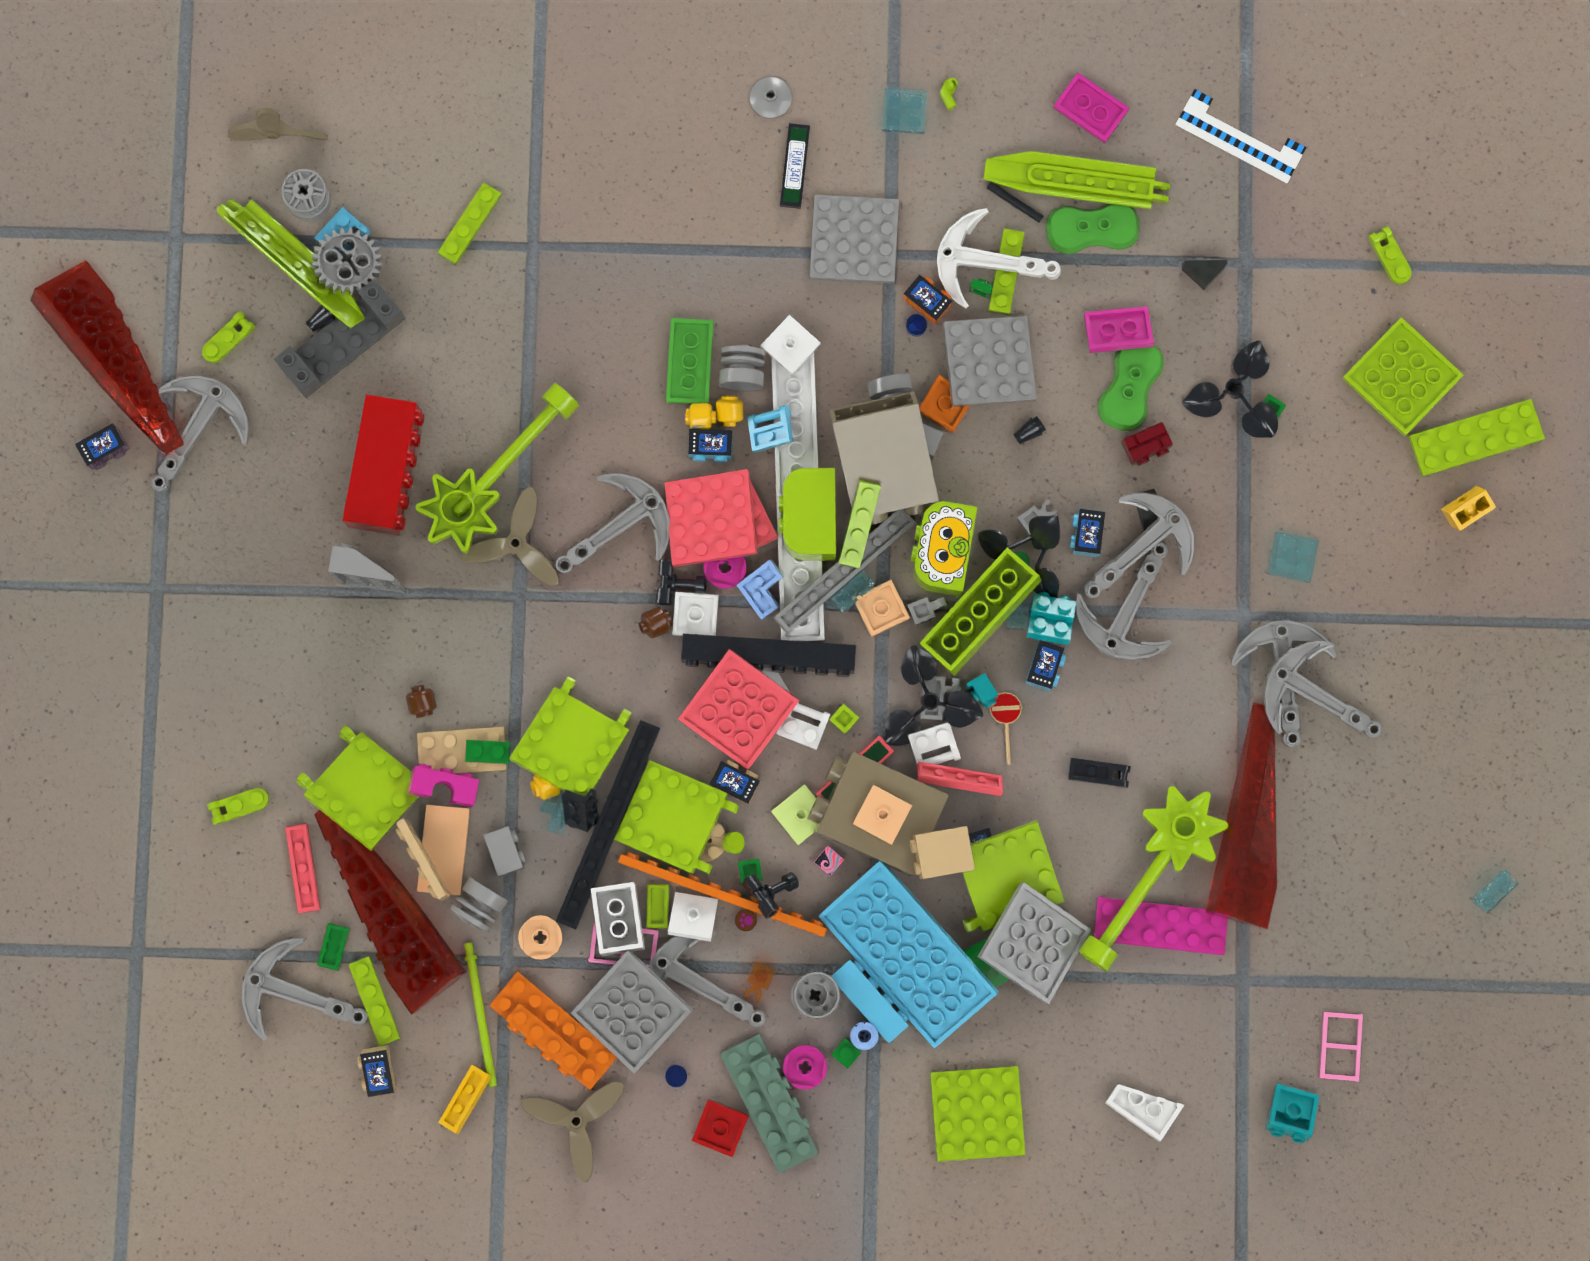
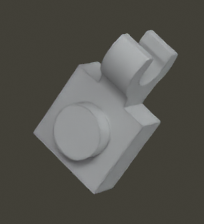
(924, 610)

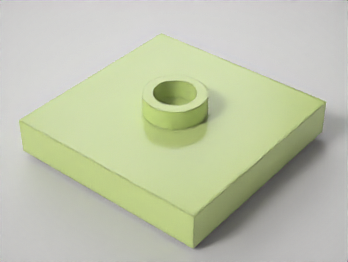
(794, 814)

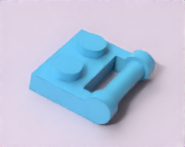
(345, 220)
(770, 435)

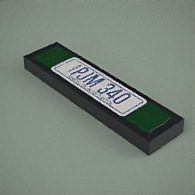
(794, 166)

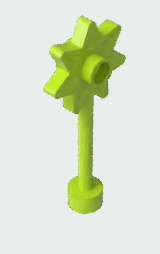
(462, 507)
(1180, 832)

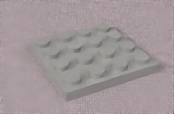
(854, 239)
(989, 361)
(1034, 943)
(631, 1011)

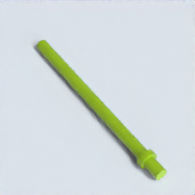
(480, 1013)

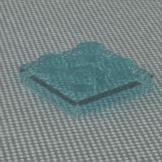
(904, 111)
(1292, 557)

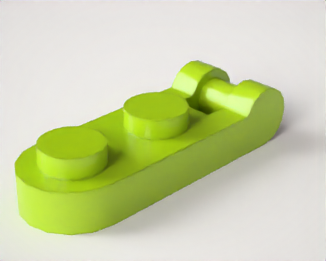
(1391, 256)
(227, 338)
(239, 805)

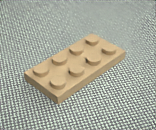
(448, 749)
(417, 852)

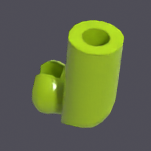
(947, 92)

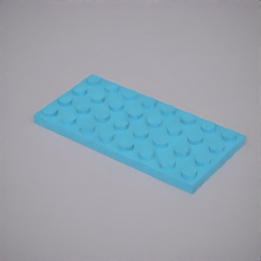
(908, 953)

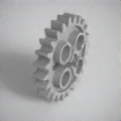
(330, 271)

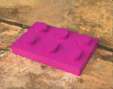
(1091, 108)
(1118, 329)

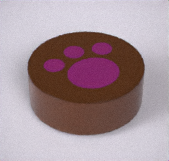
(745, 920)

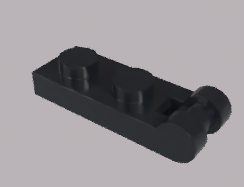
(1098, 772)

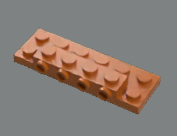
(552, 1031)

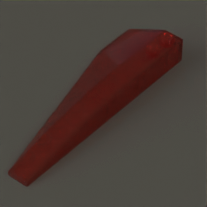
(94, 330)
(1247, 857)
(407, 943)

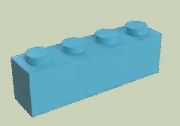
(869, 1001)

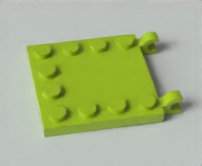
(570, 742)
(361, 789)
(673, 817)
(1000, 867)

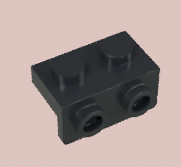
(580, 810)

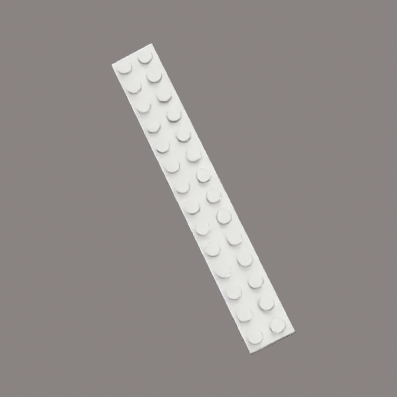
(800, 395)

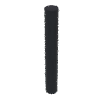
(1015, 202)

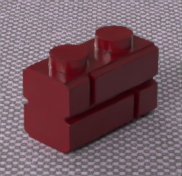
(1147, 444)

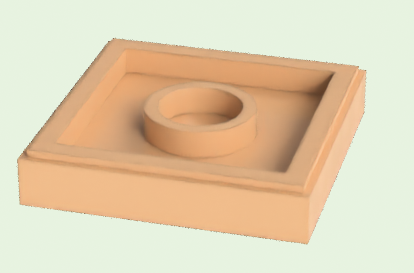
(881, 608)
(882, 814)

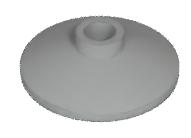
(774, 106)

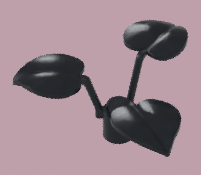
(1205, 398)
(1044, 536)
(921, 667)

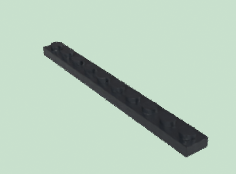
(608, 824)

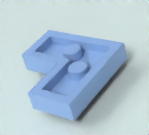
(756, 588)

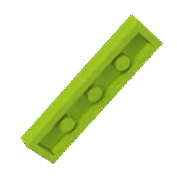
(469, 223)
(1005, 280)
(859, 523)
(374, 1001)

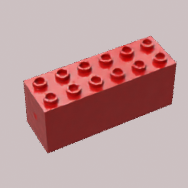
(383, 465)

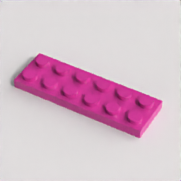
(1165, 927)

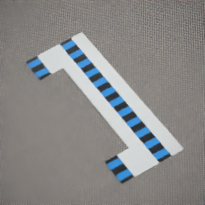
(1198, 122)

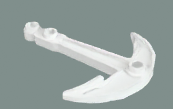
(981, 259)

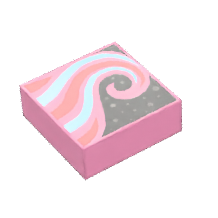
(828, 861)

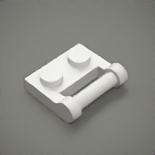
(801, 731)
(932, 739)

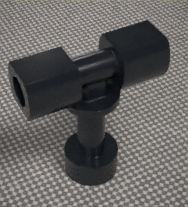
(670, 582)
(765, 893)

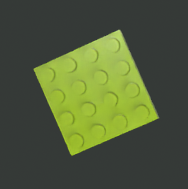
(1402, 376)
(977, 1113)

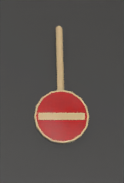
(1006, 712)

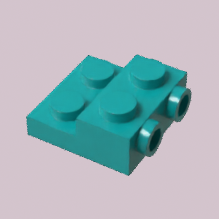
(1051, 618)
(1292, 1113)

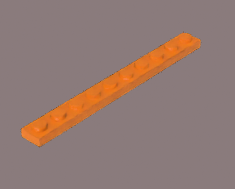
(713, 890)

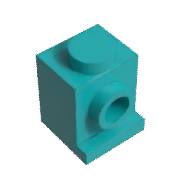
(983, 691)

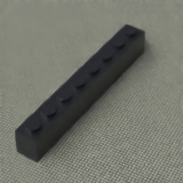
(771, 653)

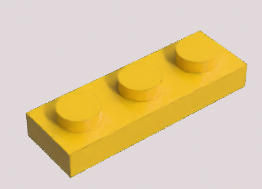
(465, 1099)

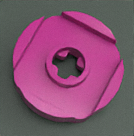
(731, 577)
(815, 1060)

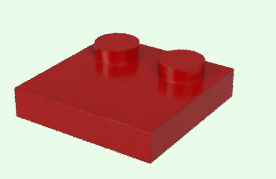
(720, 1127)

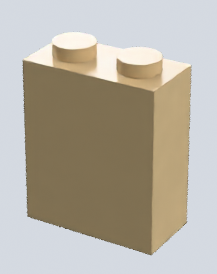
(942, 852)

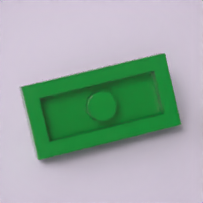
(487, 752)

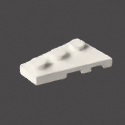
(1146, 1111)

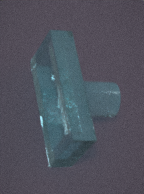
(557, 820)

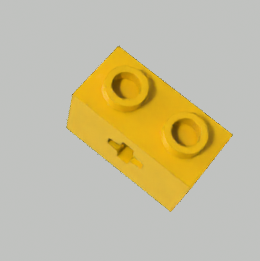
(1468, 508)

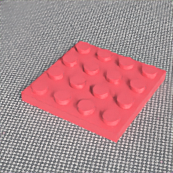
(711, 518)
(738, 709)

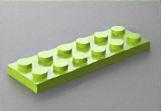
(1476, 437)

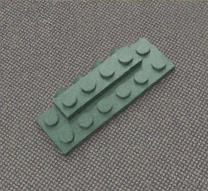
(770, 1103)

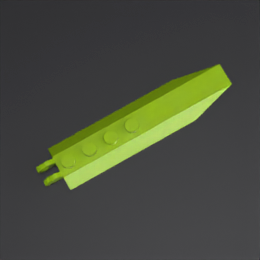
(1077, 178)
(289, 256)

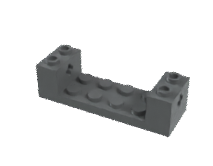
(338, 344)

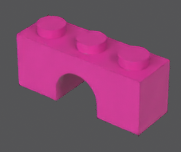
(462, 787)

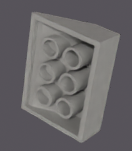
(355, 569)

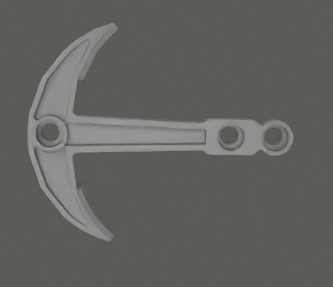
(199, 421)
(631, 516)
(1147, 540)
(1100, 636)
(1281, 644)
(1292, 680)
(671, 951)
(272, 985)

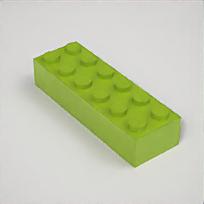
(980, 611)

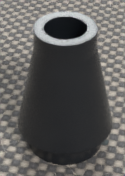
(320, 318)
(1030, 430)

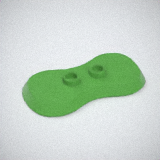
(1075, 229)
(1125, 399)

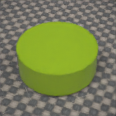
(733, 842)

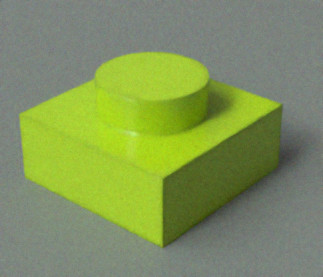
(844, 719)

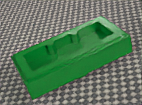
(333, 947)

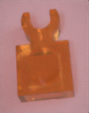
(760, 978)

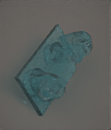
(846, 596)
(1495, 892)

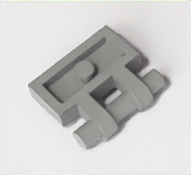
(937, 686)

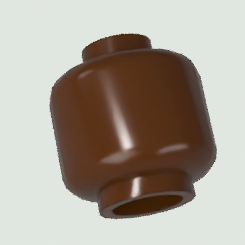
(655, 622)
(421, 701)

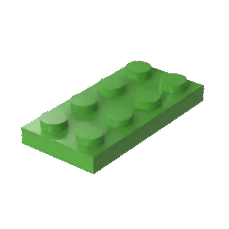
(689, 361)

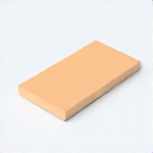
(446, 844)

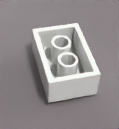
(617, 919)

